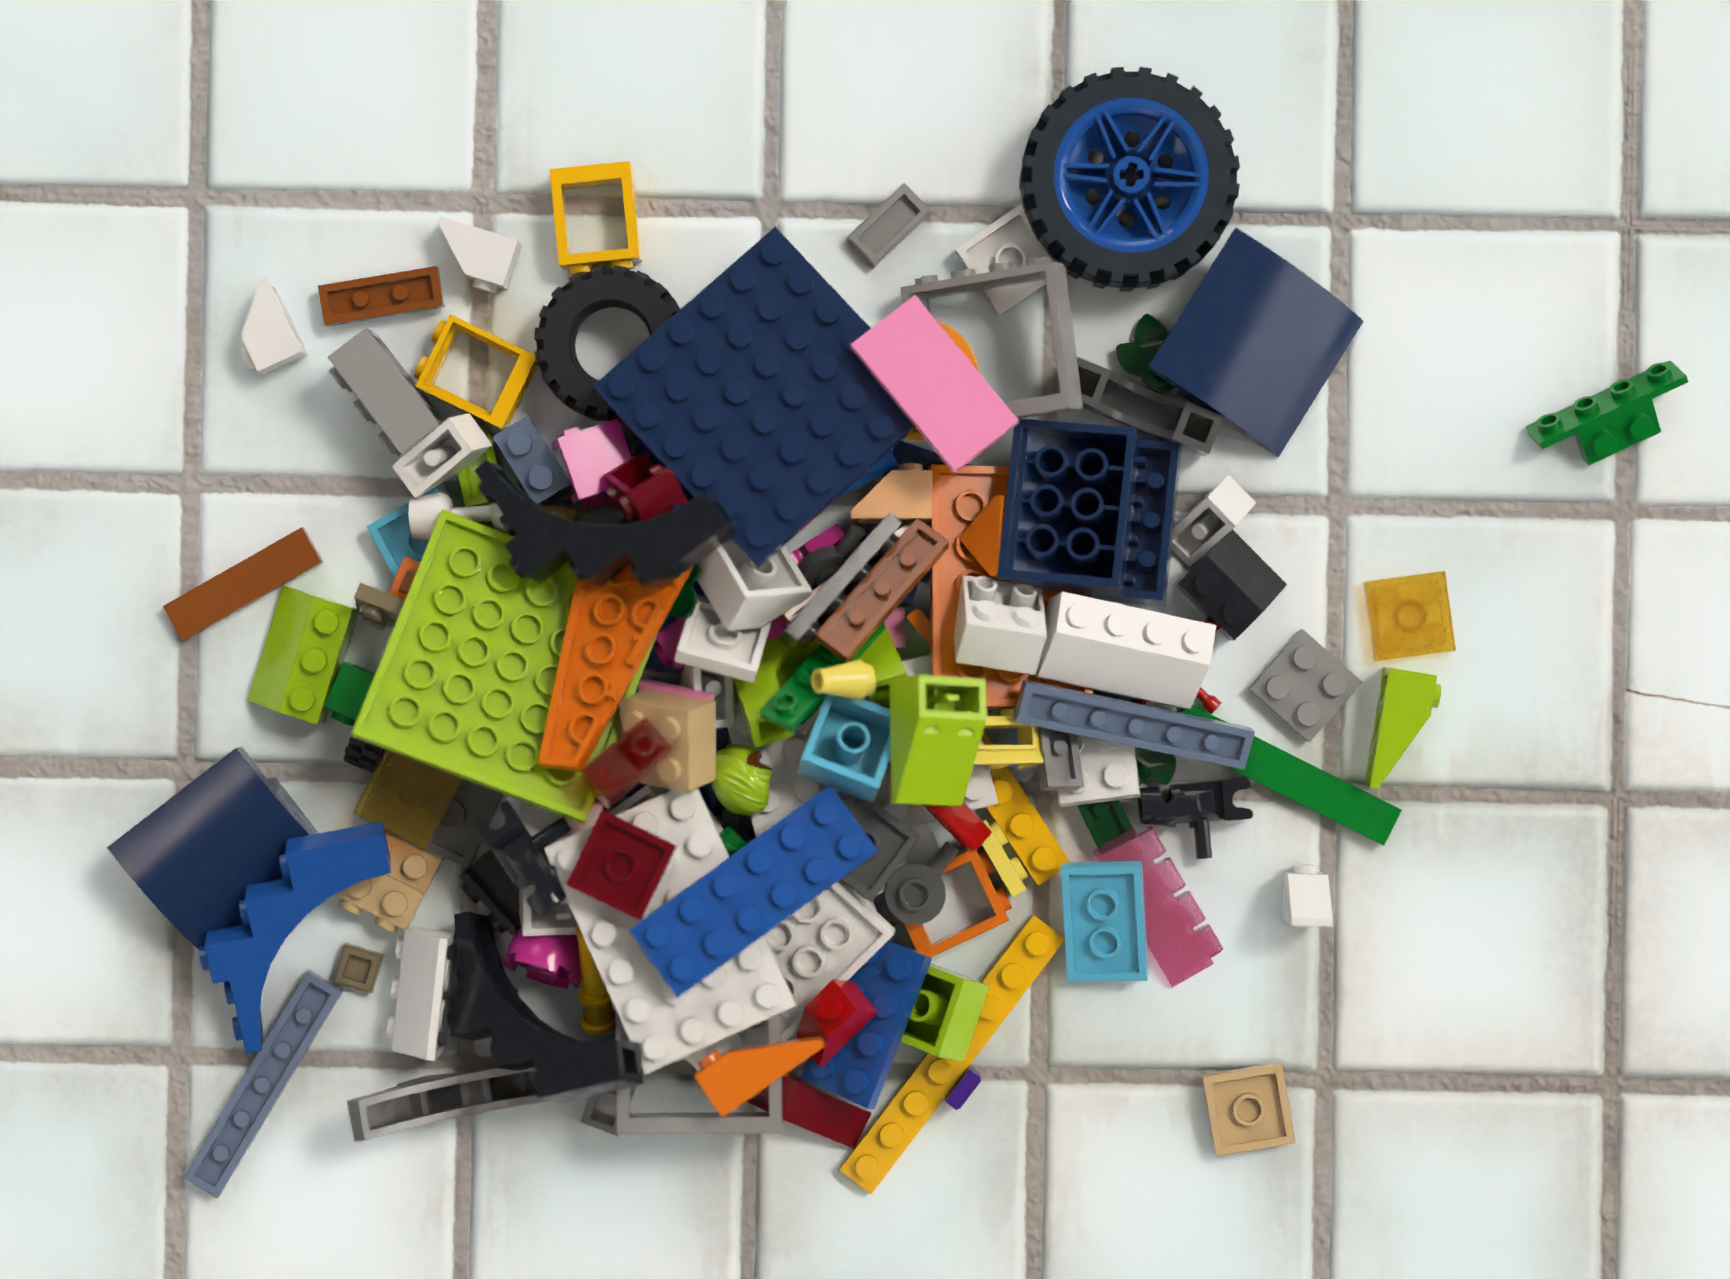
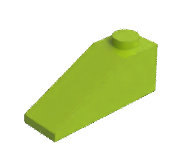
(1401, 712)

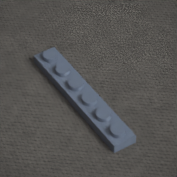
(1133, 724)
(263, 1083)

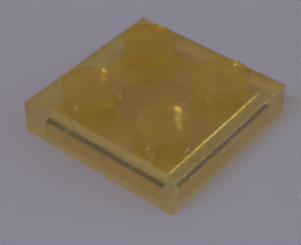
(1409, 616)
(407, 797)

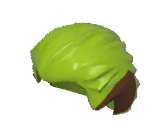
(741, 779)

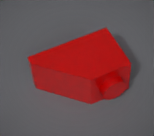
(836, 1016)

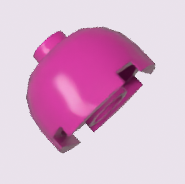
(546, 958)

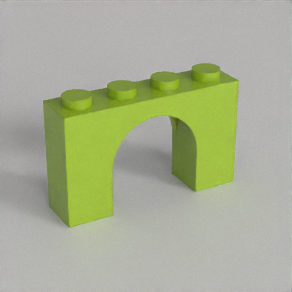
(780, 663)

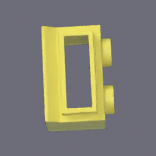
(1024, 754)

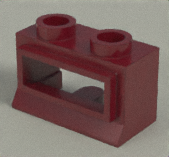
(642, 489)

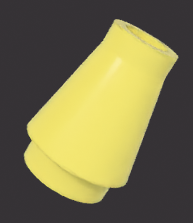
(846, 680)

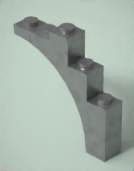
(440, 1098)

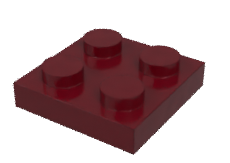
(621, 865)

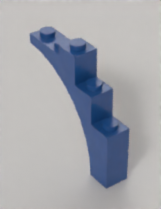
(312, 872)

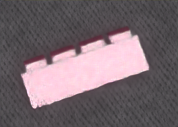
(1169, 918)

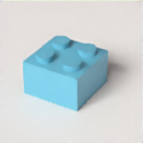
(848, 747)

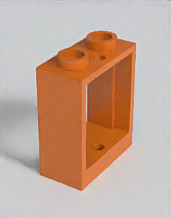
(997, 899)

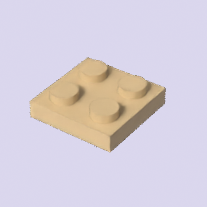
(1248, 1109)

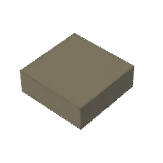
(358, 968)

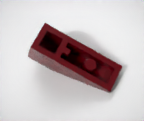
(817, 1110)

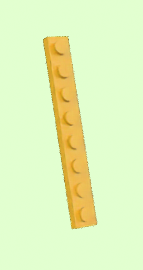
(937, 1075)

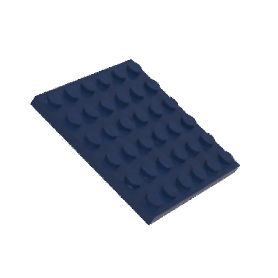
(759, 396)

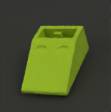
(934, 737)

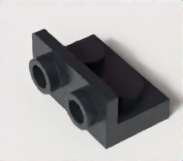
(491, 885)

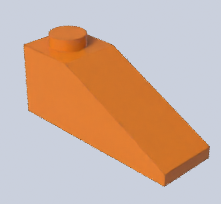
(747, 1070)

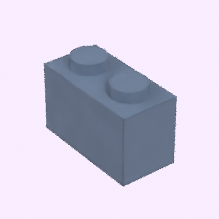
(533, 461)

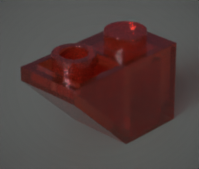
(625, 763)

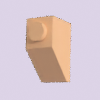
(901, 492)

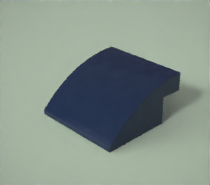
(1256, 342)
(1090, 511)
(211, 844)

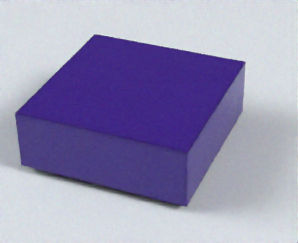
(963, 1088)

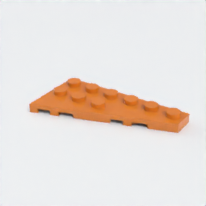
(600, 654)

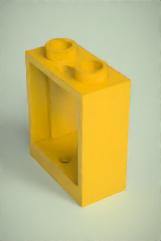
(594, 176)
(514, 389)

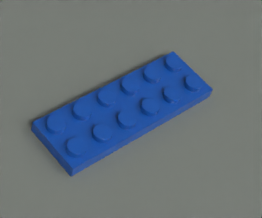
(753, 891)

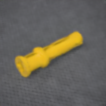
(593, 994)

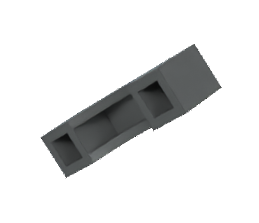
(1147, 410)

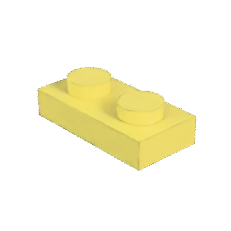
(1009, 870)

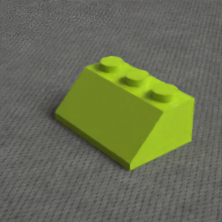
(303, 654)

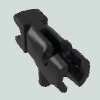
(1194, 805)
(525, 858)

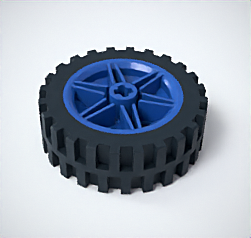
(1159, 241)

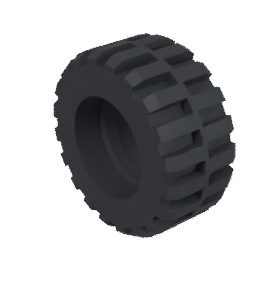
(568, 311)

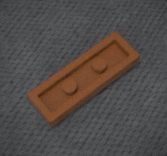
(381, 296)

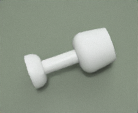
(426, 509)

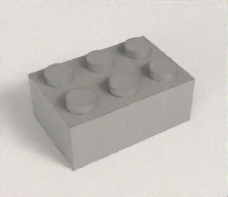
(384, 391)

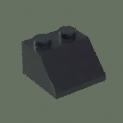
(1231, 585)

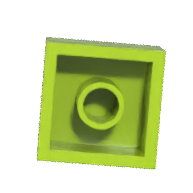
(945, 1013)

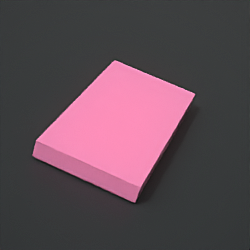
(934, 384)

